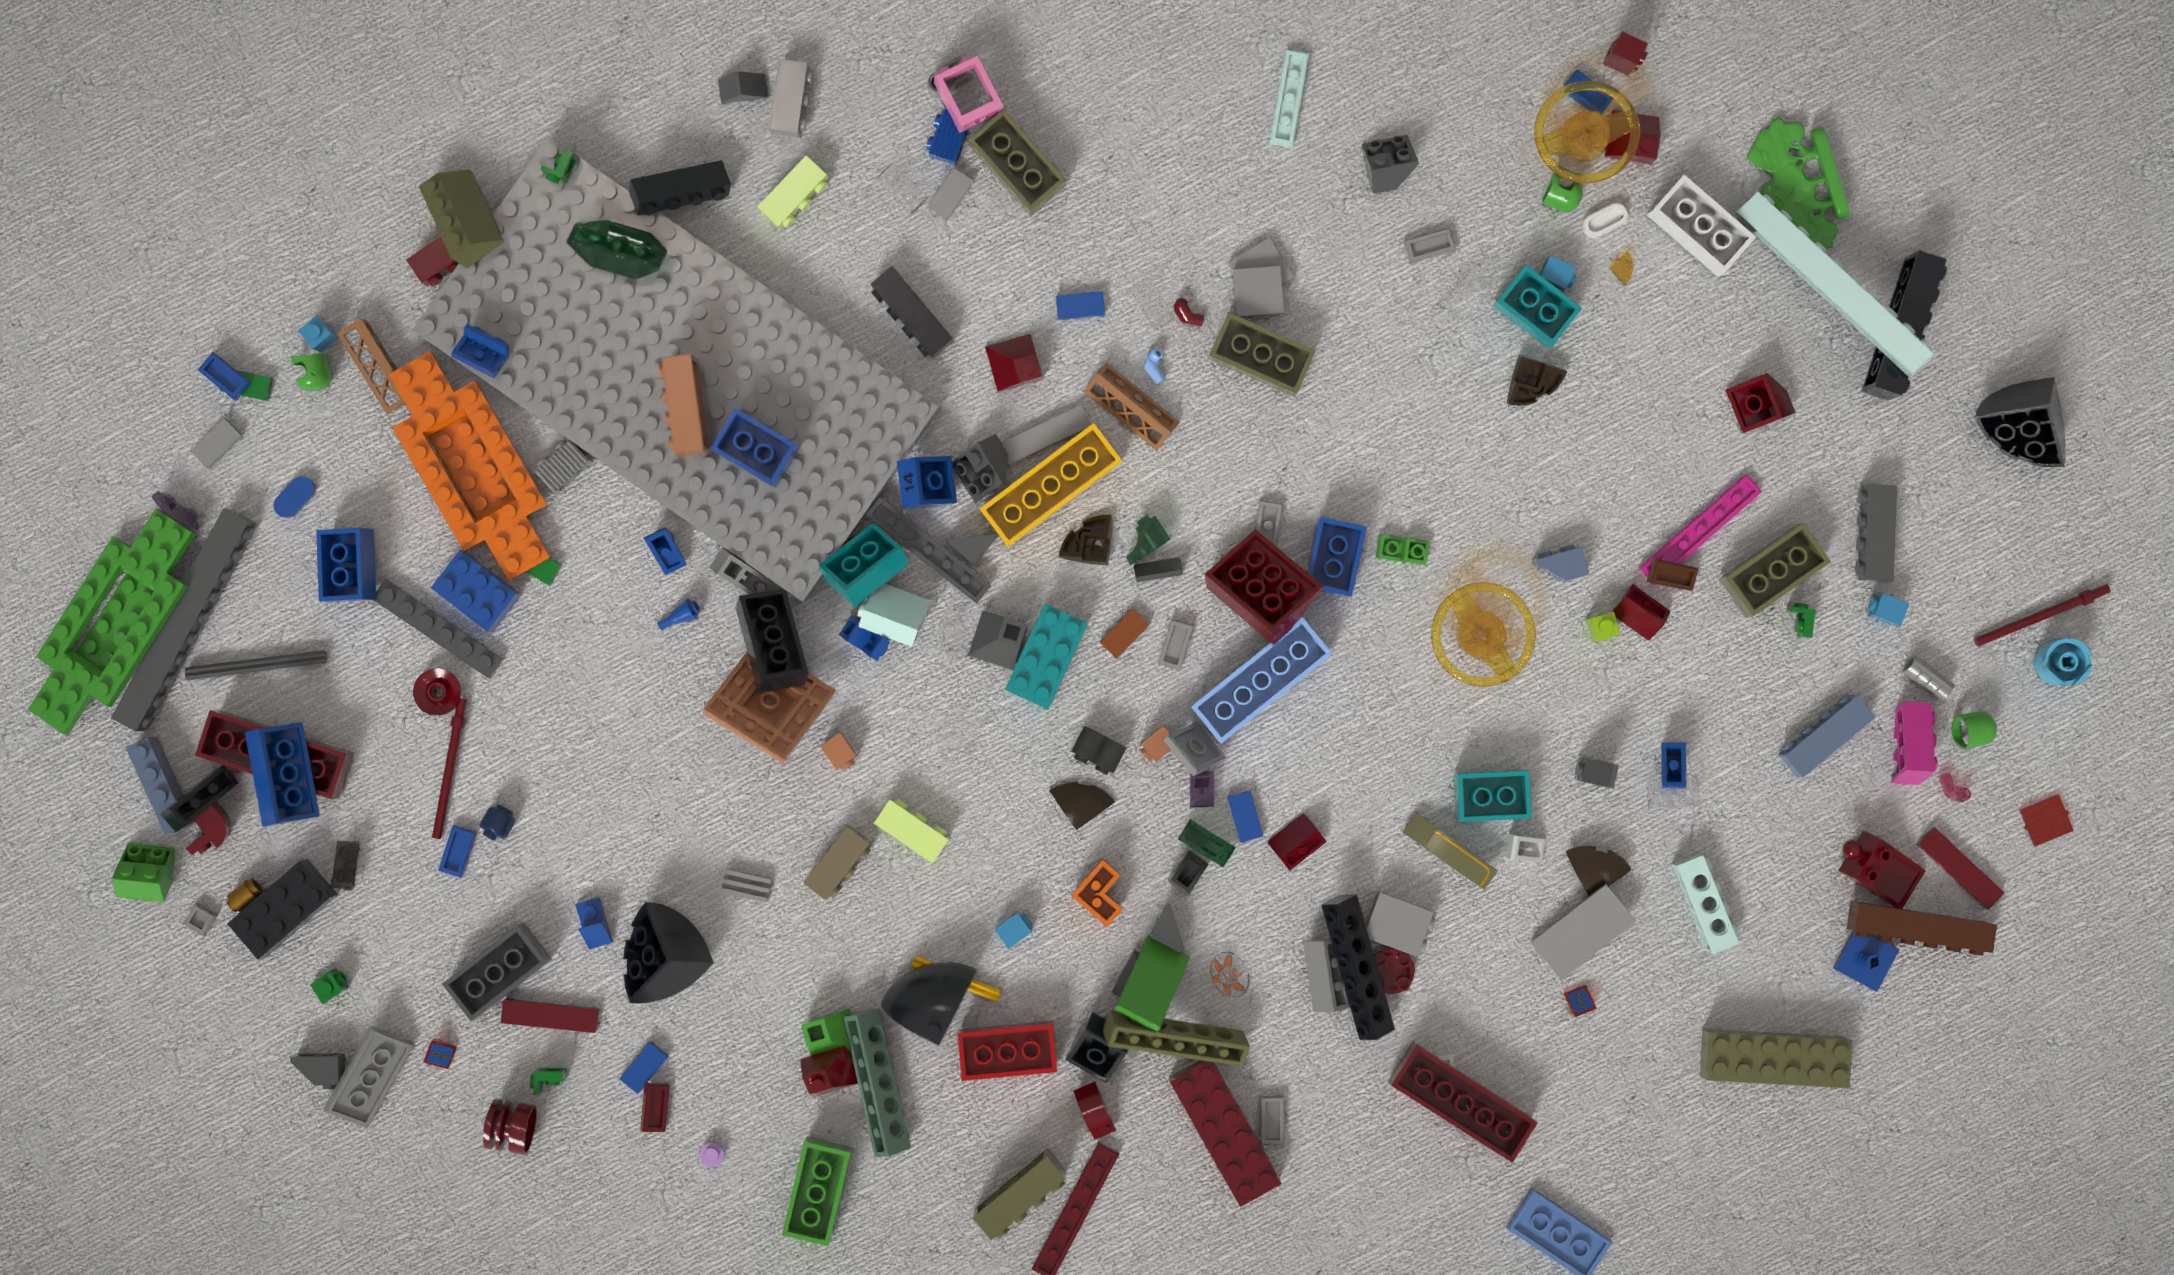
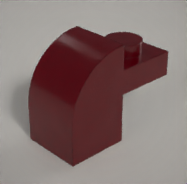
(216, 828)
(1094, 1110)

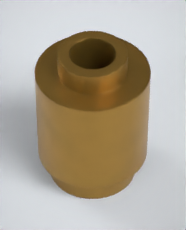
(244, 895)

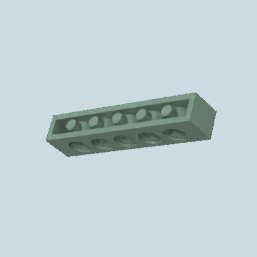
(877, 1082)

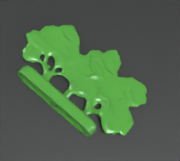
(1791, 187)

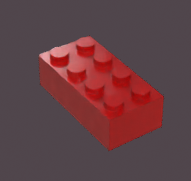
(1007, 1050)

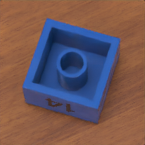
(926, 482)

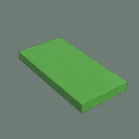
(1152, 983)

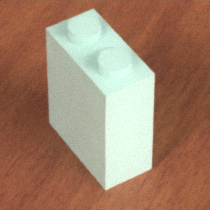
(894, 614)

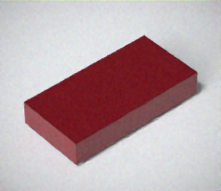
(654, 1107)

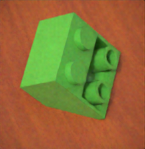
(144, 872)

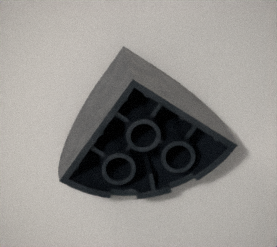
(2026, 422)
(663, 954)
(928, 998)

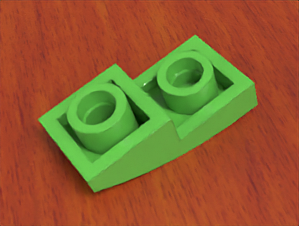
(1402, 549)

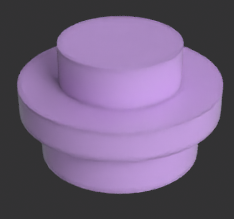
(711, 1154)

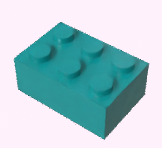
(1537, 306)
(863, 564)
(1492, 795)

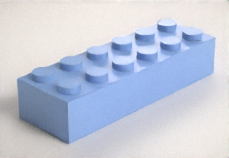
(1260, 681)

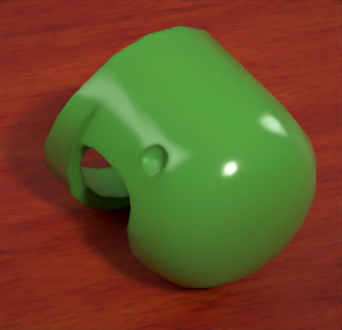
(1561, 197)
(317, 371)
(1980, 729)

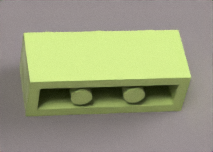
(794, 193)
(912, 829)

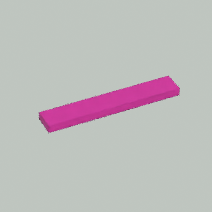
(1706, 523)

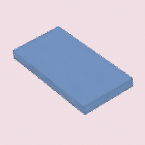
(1558, 1234)

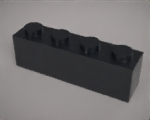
(679, 188)
(912, 312)

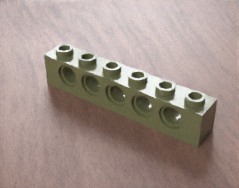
(1177, 1039)

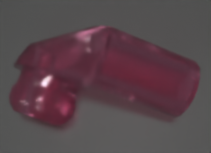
(1953, 791)

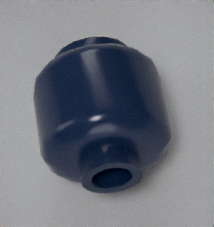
(497, 822)

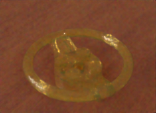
(1602, 131)
(1492, 648)

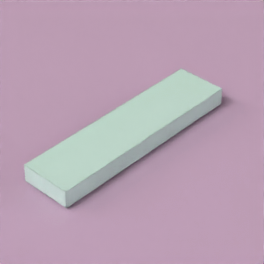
(1289, 98)

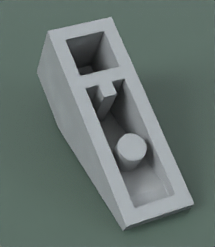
(741, 574)

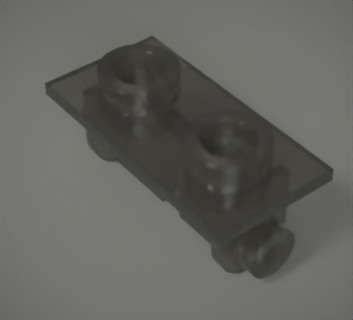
(345, 865)

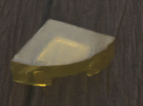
(1623, 268)

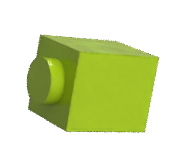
(1603, 627)

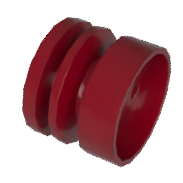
(505, 1125)

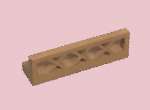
(379, 355)
(1134, 402)

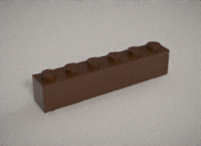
(1921, 927)

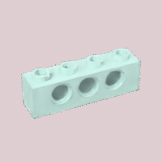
(1686, 871)

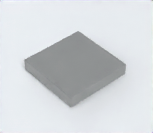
(1263, 255)
(1258, 291)
(1194, 749)

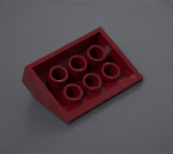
(1263, 586)

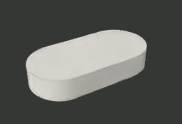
(1604, 220)

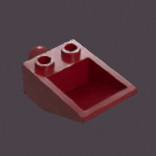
(1880, 869)

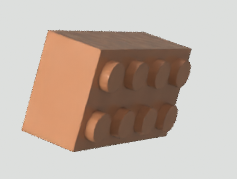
(685, 406)

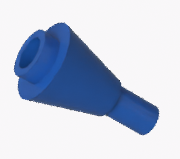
(686, 611)

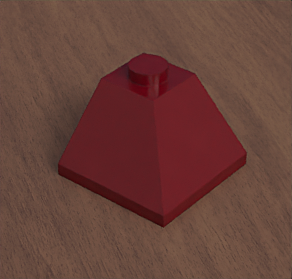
(1648, 143)
(1014, 363)
(1759, 402)
(828, 1071)

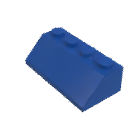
(282, 774)

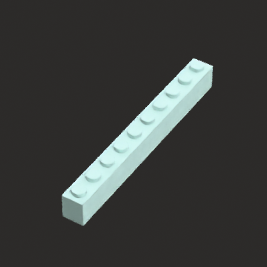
(1835, 285)

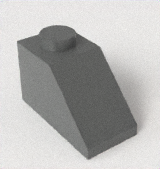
(1596, 772)
(321, 1068)

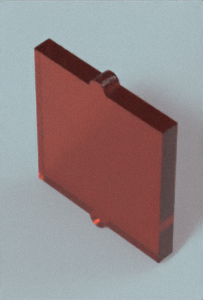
(2046, 820)

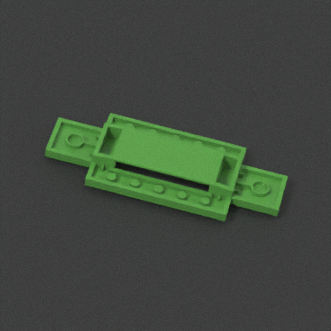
(122, 629)

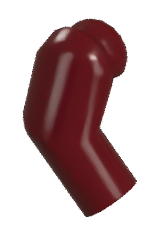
(1185, 315)

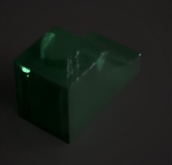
(1150, 537)
(1206, 843)

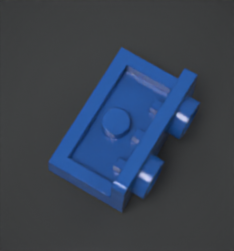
(481, 351)

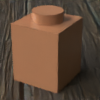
(1154, 746)
(839, 751)

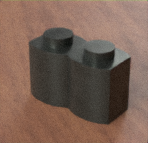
(1098, 749)

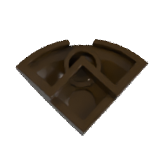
(1532, 380)
(1090, 543)
(1081, 802)
(1596, 867)

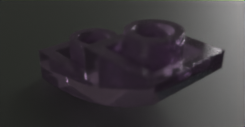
(180, 514)

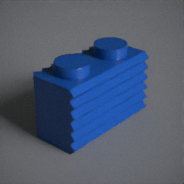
(947, 141)

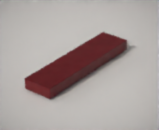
(1960, 868)
(549, 1015)

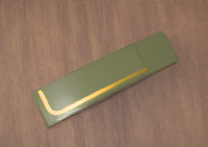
(1450, 851)

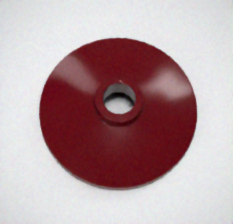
(425, 691)

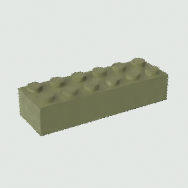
(1776, 1058)

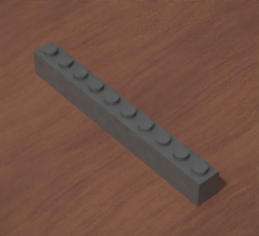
(180, 631)

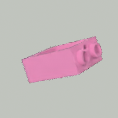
(978, 115)

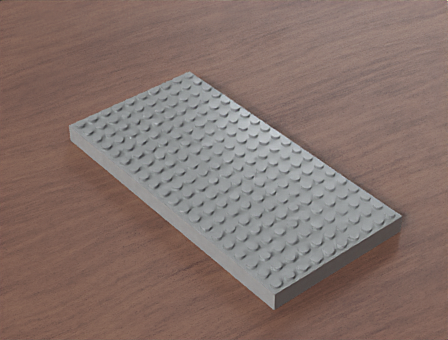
(592, 353)

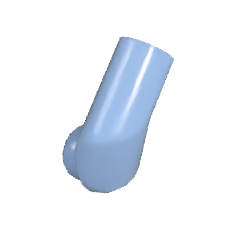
(1152, 365)

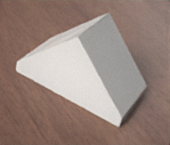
(1525, 848)

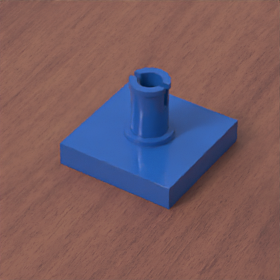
(1866, 960)

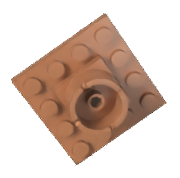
(769, 719)

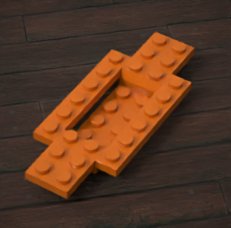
(478, 460)

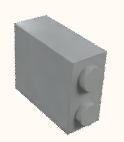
(1399, 923)

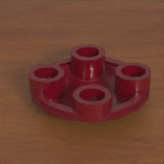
(1395, 970)

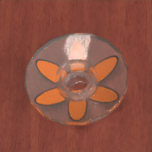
(1229, 974)

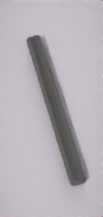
(255, 665)

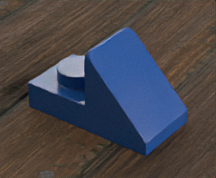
(665, 550)
(593, 923)

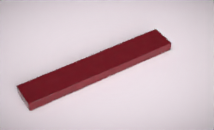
(1075, 1210)

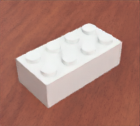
(1701, 226)

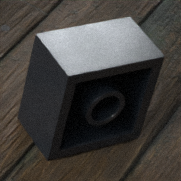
(1091, 1051)

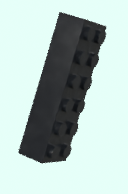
(1912, 303)

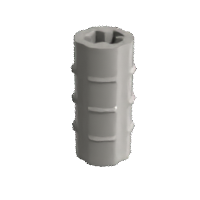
(1928, 678)

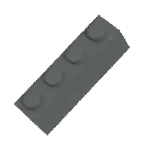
(1877, 533)

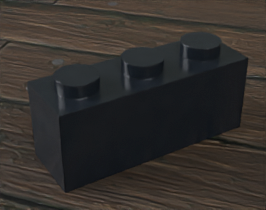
(199, 798)

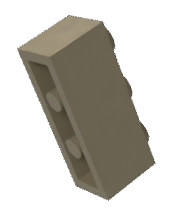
(838, 863)

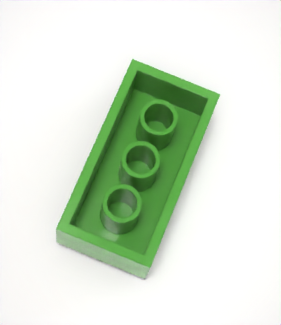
(817, 1191)

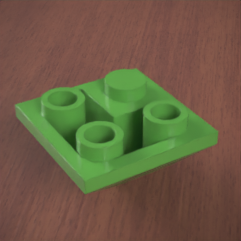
(826, 1032)

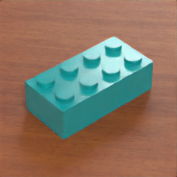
(1046, 656)

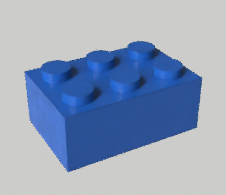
(755, 447)
(1336, 555)
(346, 565)
(476, 591)

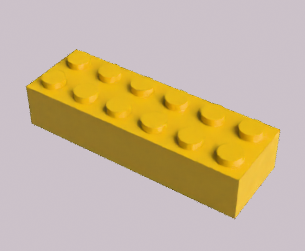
(1051, 485)

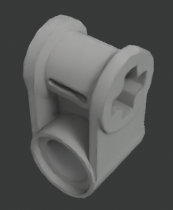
(951, 84)

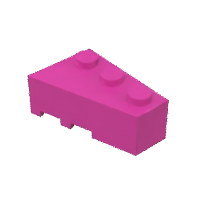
(1915, 743)

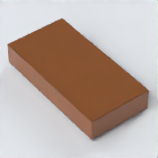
(1124, 633)

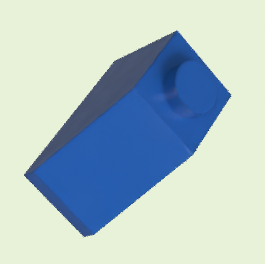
(1673, 765)

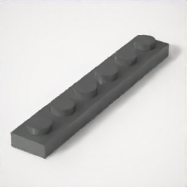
(928, 550)
(438, 629)

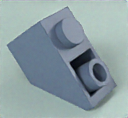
(1564, 565)

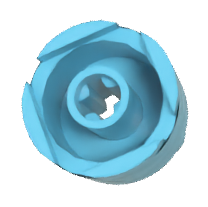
(2076, 661)

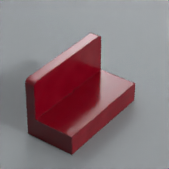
(1641, 612)
(1296, 841)

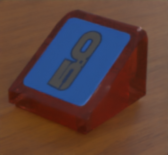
(1579, 1001)
(440, 1053)

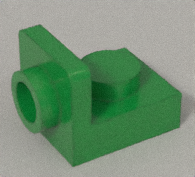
(564, 166)
(1805, 623)
(330, 985)
(551, 1076)

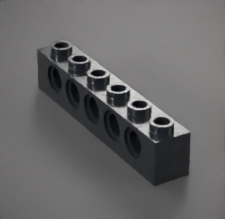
(1358, 967)

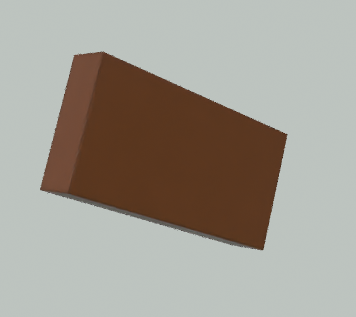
(1672, 574)

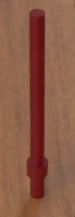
(2084, 598)
(457, 723)

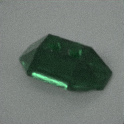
(617, 248)

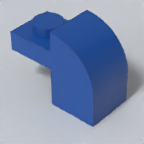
(867, 641)

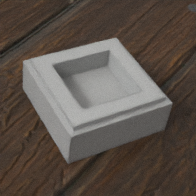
(200, 919)

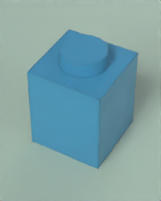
(1558, 273)
(318, 334)
(1887, 609)
(1014, 929)

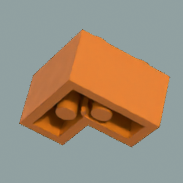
(1093, 896)

